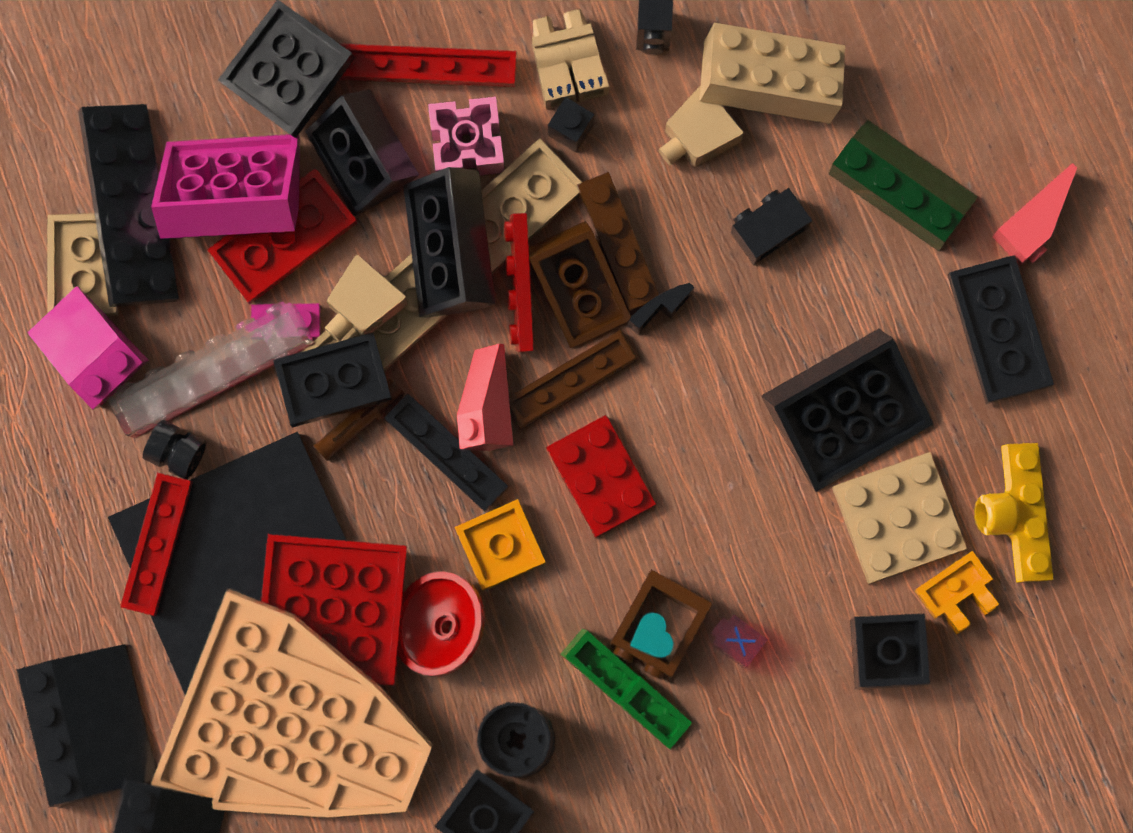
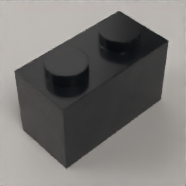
(654, 26)
(770, 225)

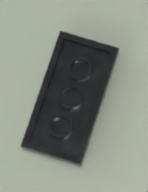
(1000, 329)

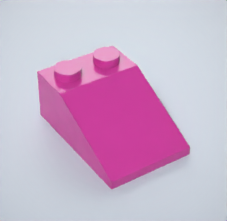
(87, 348)

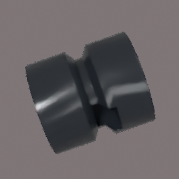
(173, 449)

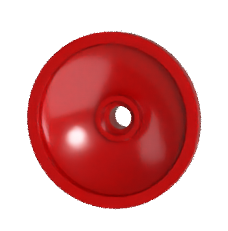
(426, 614)

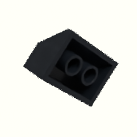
(361, 151)

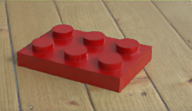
(600, 476)

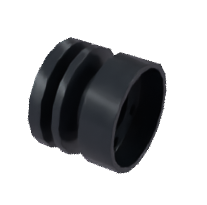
(496, 735)

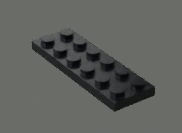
(122, 188)

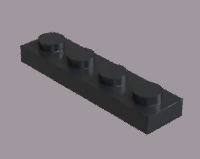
(445, 453)

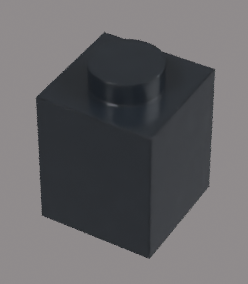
(570, 124)

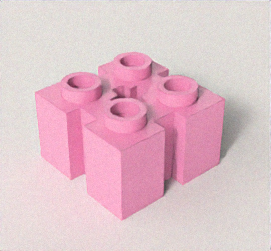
(480, 123)

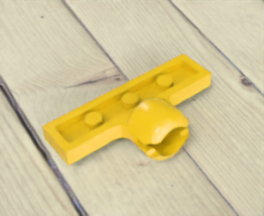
(1020, 513)

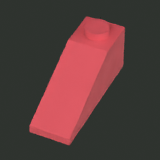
(1035, 222)
(485, 404)

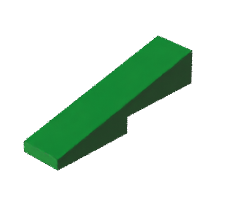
(626, 688)

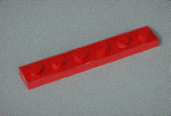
(431, 65)

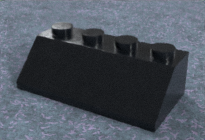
(449, 242)

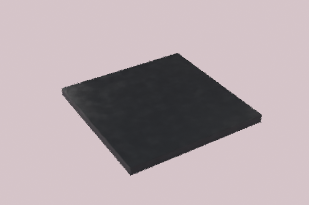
(226, 539)

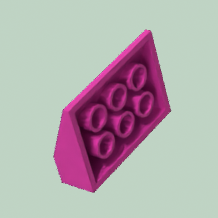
(228, 186)

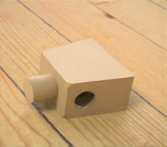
(699, 132)
(362, 300)

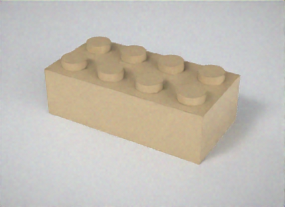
(772, 73)

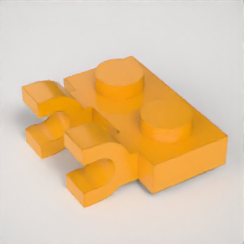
(954, 585)

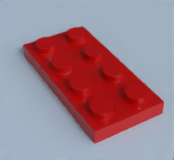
(264, 259)

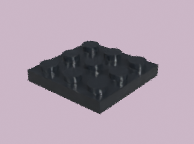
(286, 68)

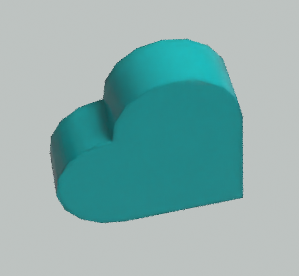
(651, 636)

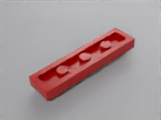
(518, 267)
(156, 544)

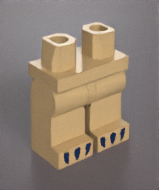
(567, 49)

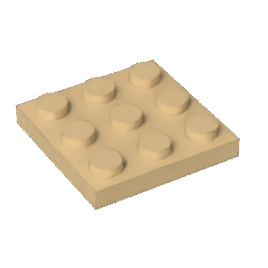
(899, 518)

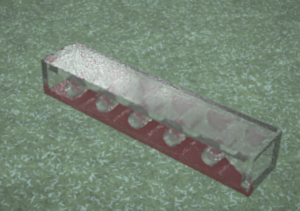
(210, 370)

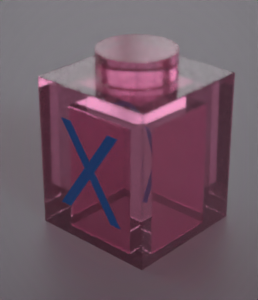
(737, 640)

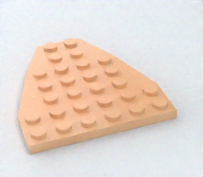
(288, 724)

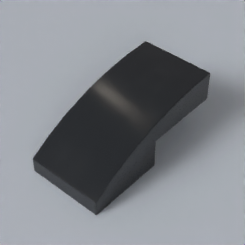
(668, 302)

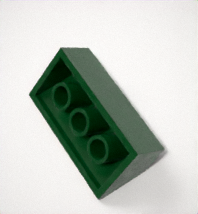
(902, 185)

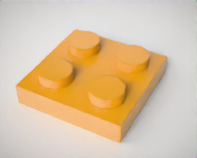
(500, 545)

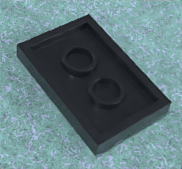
(332, 380)

